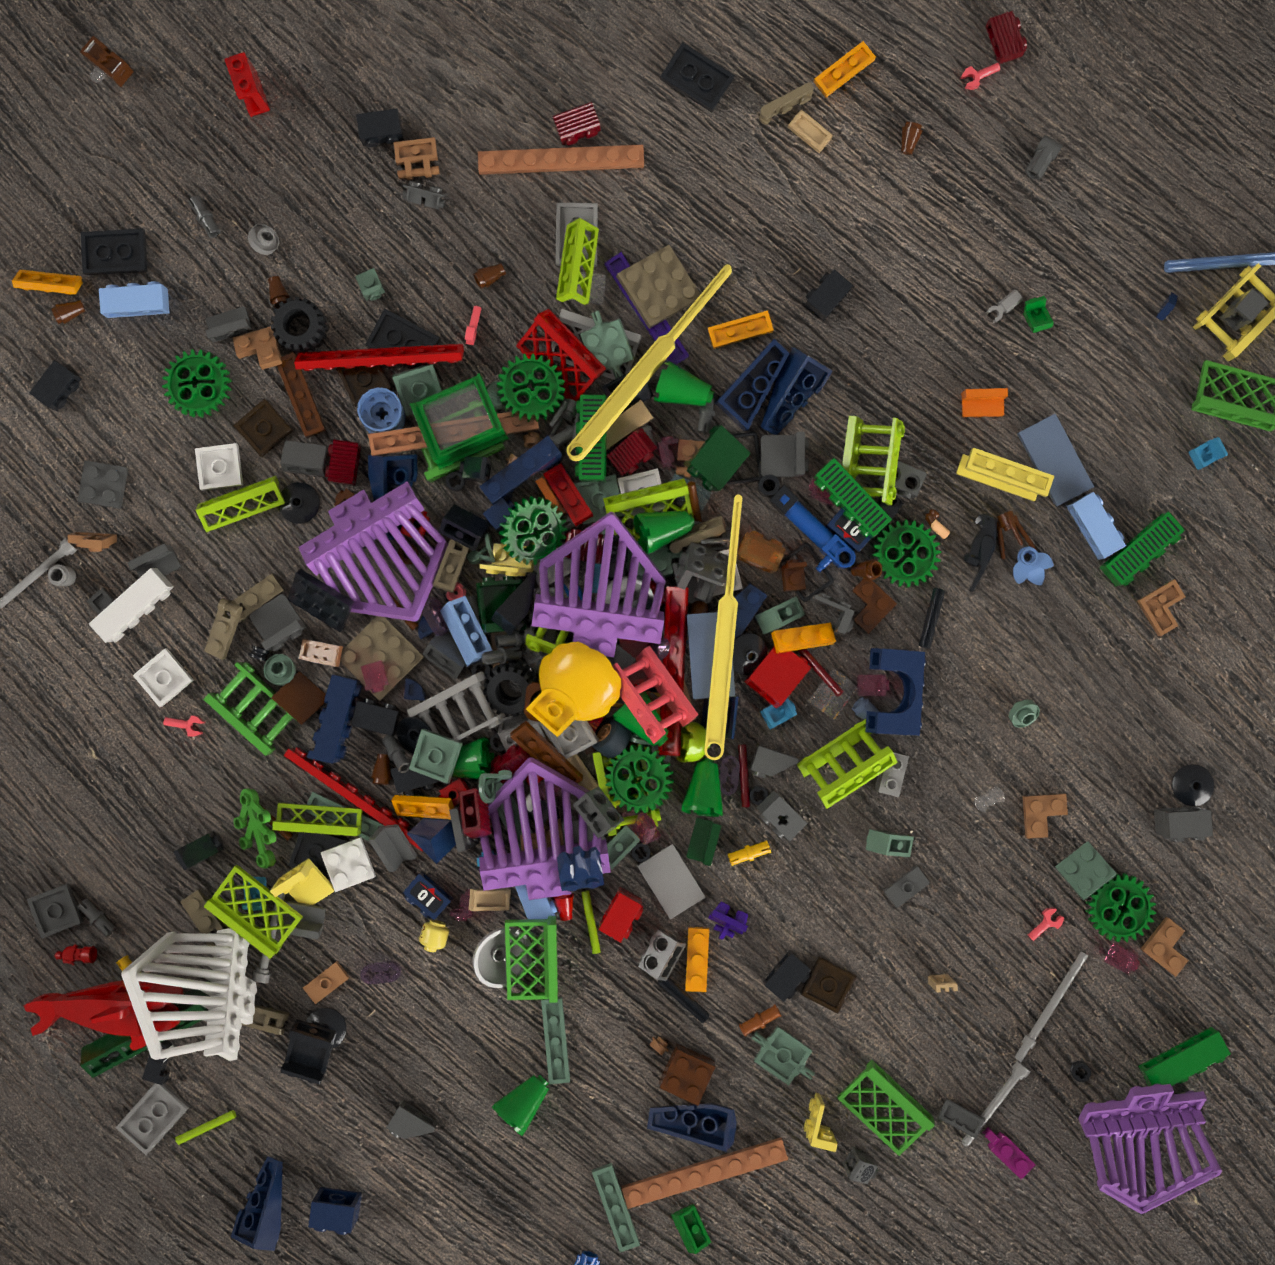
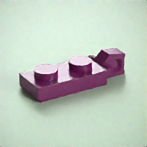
(1009, 1153)

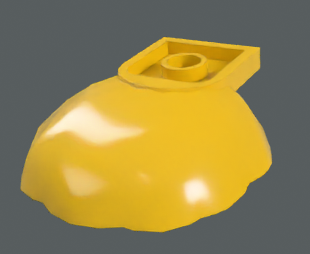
(574, 686)

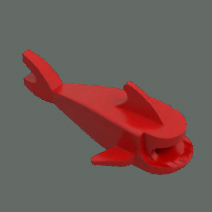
(102, 1009)

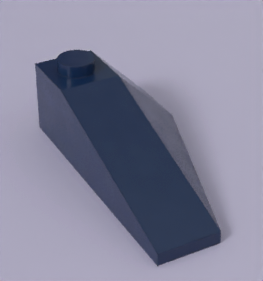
(703, 1124)

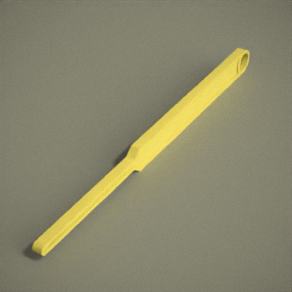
(640, 374)
(724, 646)

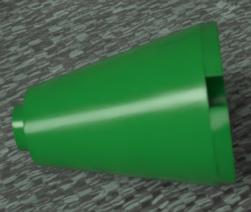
(682, 387)
(661, 528)
(627, 719)
(474, 759)
(704, 791)
(522, 1103)

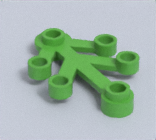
(250, 805)

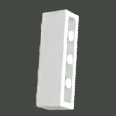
(131, 605)

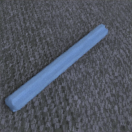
(1219, 262)

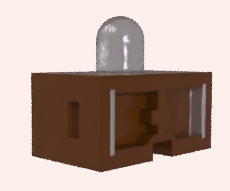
(105, 63)

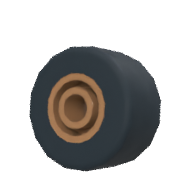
(612, 738)

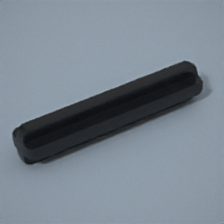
(931, 618)
(684, 999)

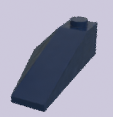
(795, 384)
(390, 472)
(260, 1220)

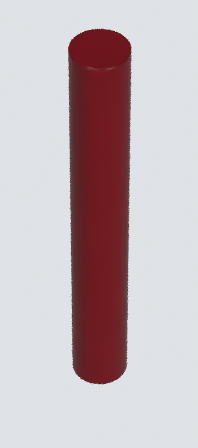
(821, 672)
(744, 782)

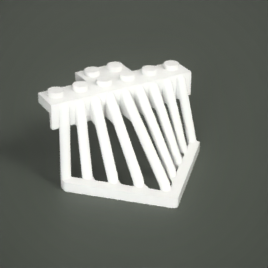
(229, 990)

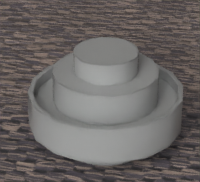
(263, 239)

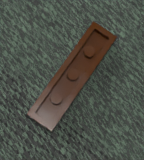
(300, 396)
(540, 749)

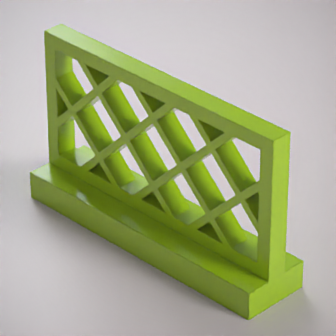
(648, 496)
(241, 924)

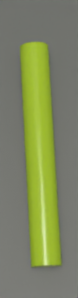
(590, 922)
(205, 1127)

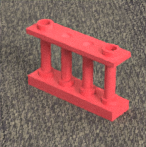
(666, 687)

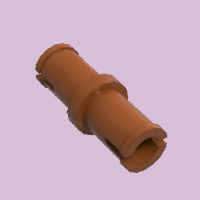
(760, 1020)

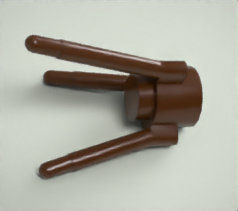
(1008, 522)

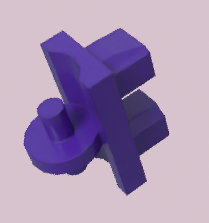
(736, 924)

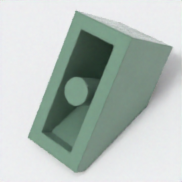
(780, 615)
(889, 843)

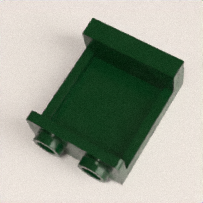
(717, 459)
(491, 596)

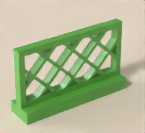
(1232, 411)
(549, 963)
(899, 1096)

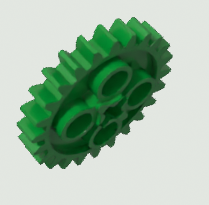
(526, 369)
(197, 402)
(529, 513)
(893, 541)
(622, 786)
(1138, 914)

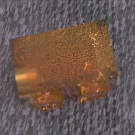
(760, 552)

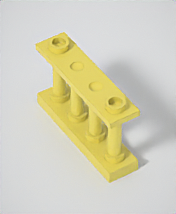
(1248, 332)
(1004, 474)

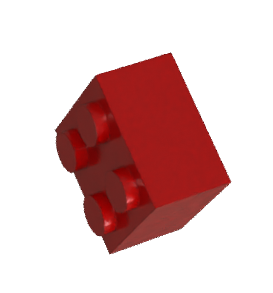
(620, 915)

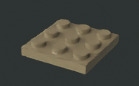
(658, 286)
(383, 643)

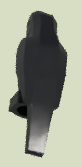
(982, 546)

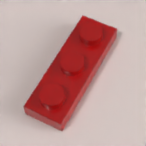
(568, 495)

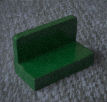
(703, 840)

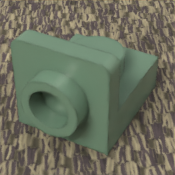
(370, 285)

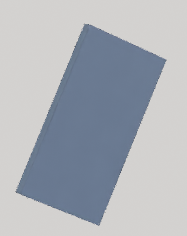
(1054, 454)
(701, 649)

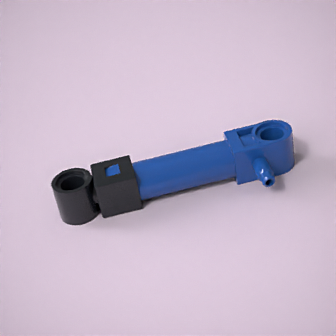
(787, 504)

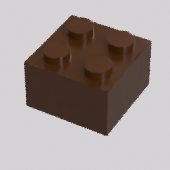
(687, 1074)

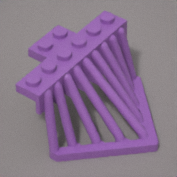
(358, 525)
(596, 622)
(539, 866)
(1143, 1112)

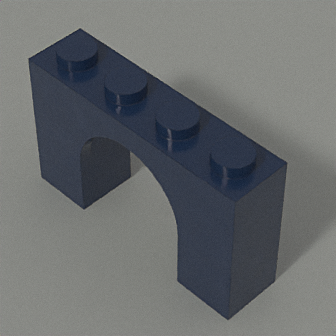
(539, 457)
(910, 669)

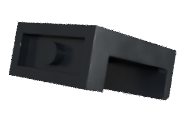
(308, 1051)

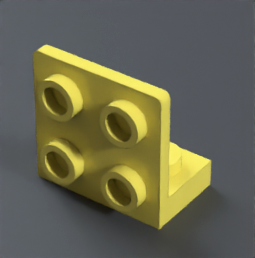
(505, 564)
(304, 884)
(819, 1135)

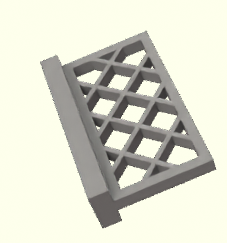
(585, 324)

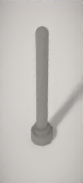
(64, 549)
(262, 973)
(1019, 1072)

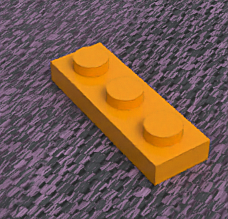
(844, 69)
(47, 282)
(740, 329)
(803, 637)
(422, 806)
(697, 959)

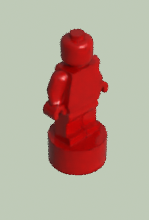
(71, 954)

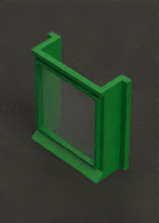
(458, 422)

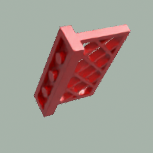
(568, 346)

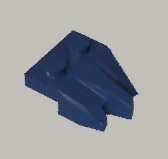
(580, 869)

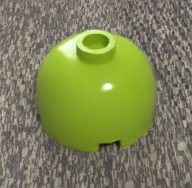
(692, 743)

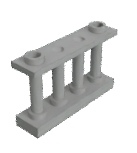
(457, 693)

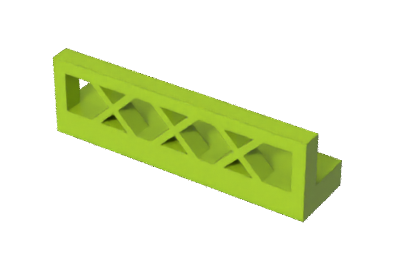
(572, 260)
(237, 496)
(318, 827)

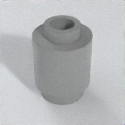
(61, 575)

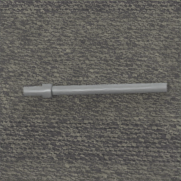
(1029, 1041)

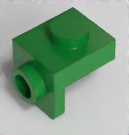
(1037, 314)

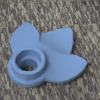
(1034, 568)

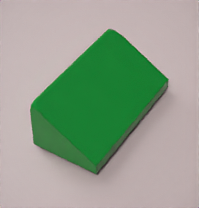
(691, 1229)

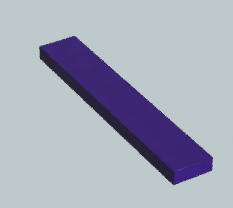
(618, 264)

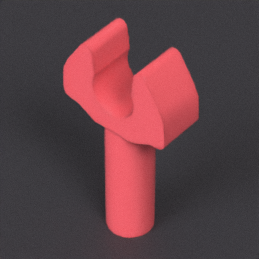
(977, 75)
(471, 330)
(187, 725)
(1046, 923)

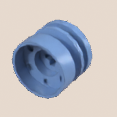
(372, 406)

